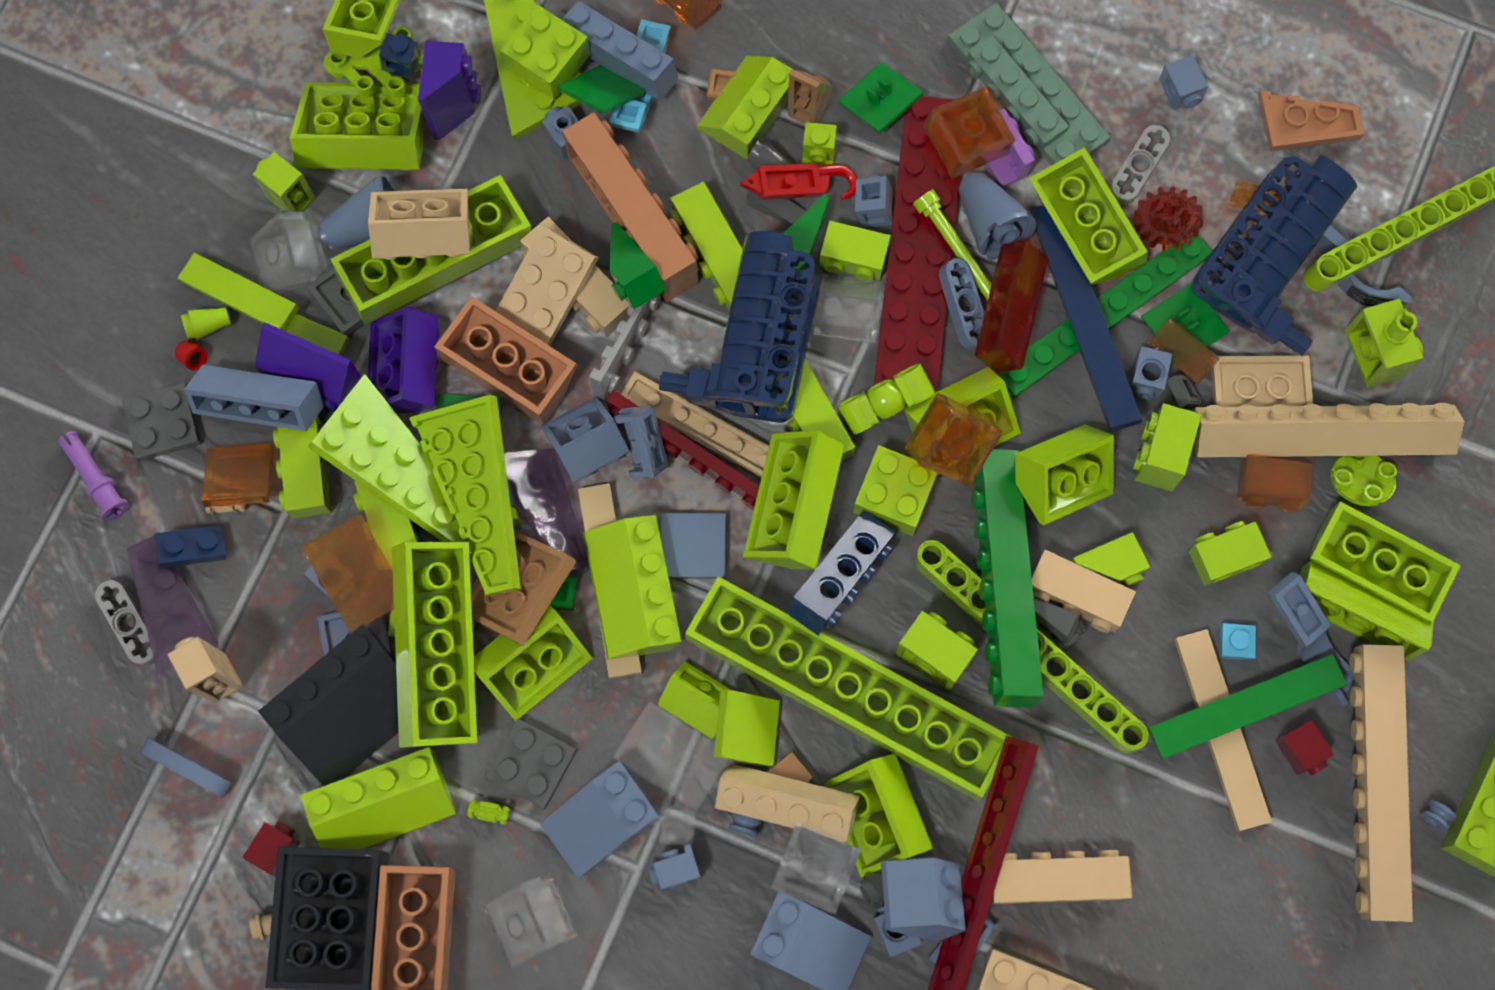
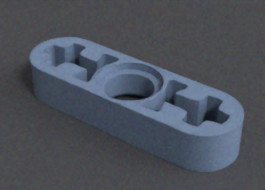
(970, 292)
(185, 767)

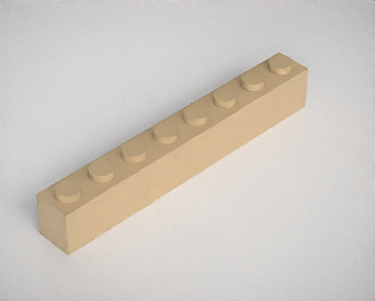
(1328, 430)
(1381, 783)

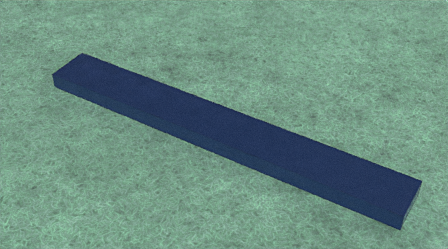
(1088, 327)

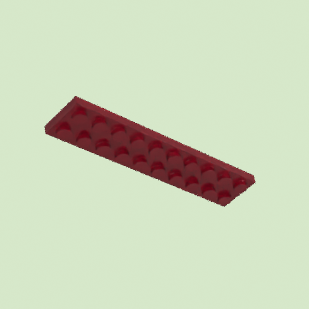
(917, 250)

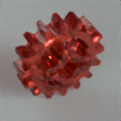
(1165, 218)

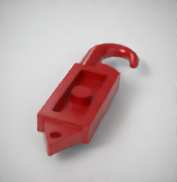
(797, 180)

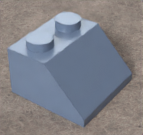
(585, 439)
(923, 898)

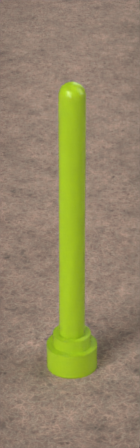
(930, 206)

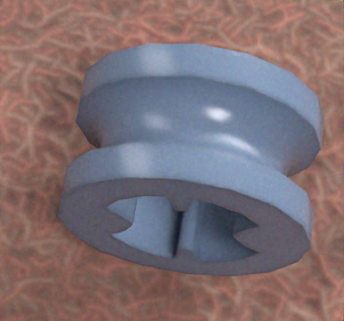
(1438, 815)
(744, 825)

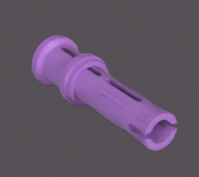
(98, 486)

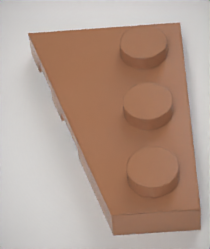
(1305, 123)

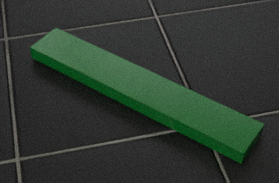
(1246, 706)

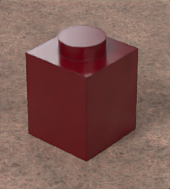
(1305, 749)
(265, 846)

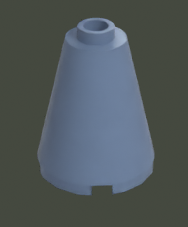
(993, 214)
(349, 221)

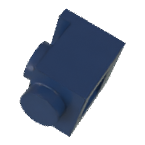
(400, 50)

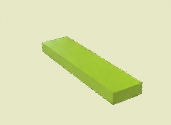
(237, 292)

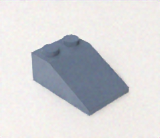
(599, 820)
(810, 944)

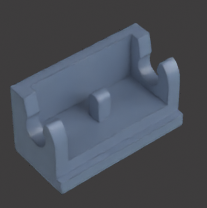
(644, 441)

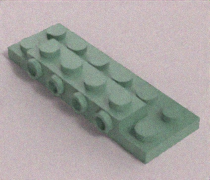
(1026, 86)

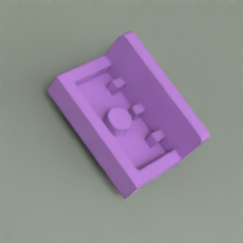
(1016, 162)

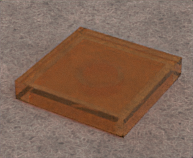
(238, 475)

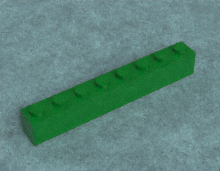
(1006, 584)

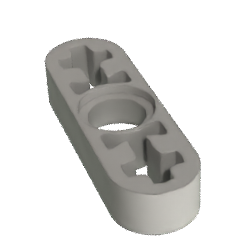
(1140, 152)
(124, 598)

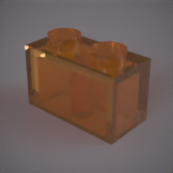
(1275, 483)

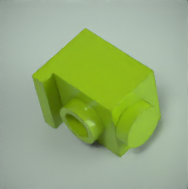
(819, 143)

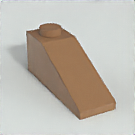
(808, 96)

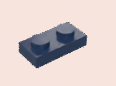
(190, 546)

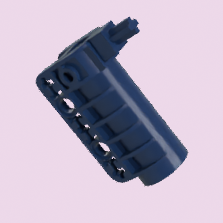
(1276, 250)
(757, 335)

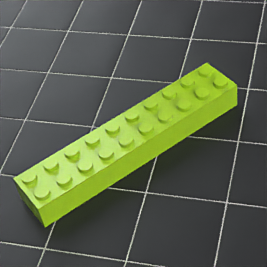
(848, 688)

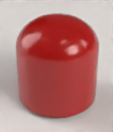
(185, 350)

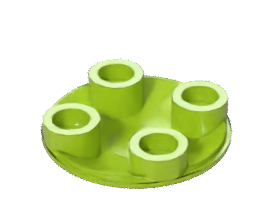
(1364, 479)

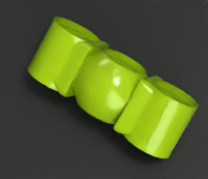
(886, 399)

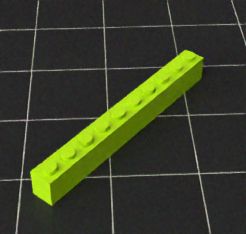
(719, 260)

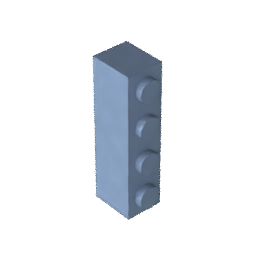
(623, 51)
(254, 397)

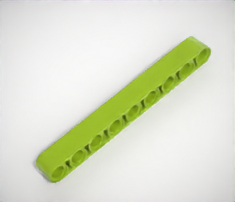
(1461, 202)
(1048, 651)

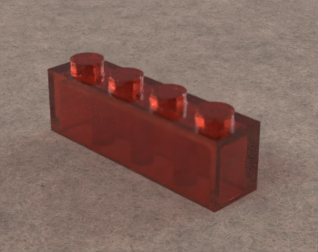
(1011, 306)

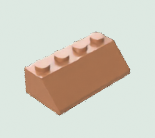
(506, 360)

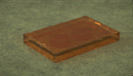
(353, 571)

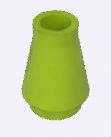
(204, 322)

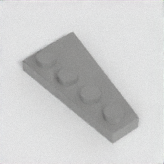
(622, 352)

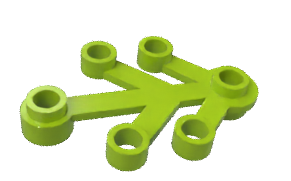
(344, 66)

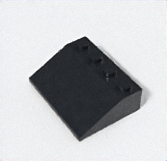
(339, 707)
(324, 918)

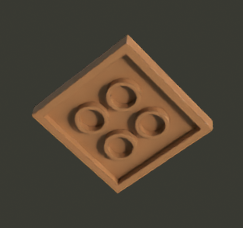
(519, 611)

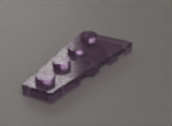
(545, 502)
(165, 605)

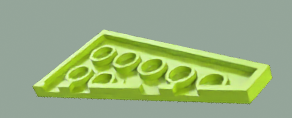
(523, 102)
(384, 457)
(472, 476)

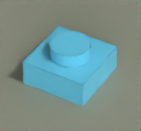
(1237, 641)

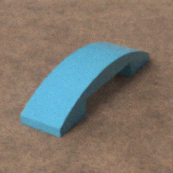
(633, 113)

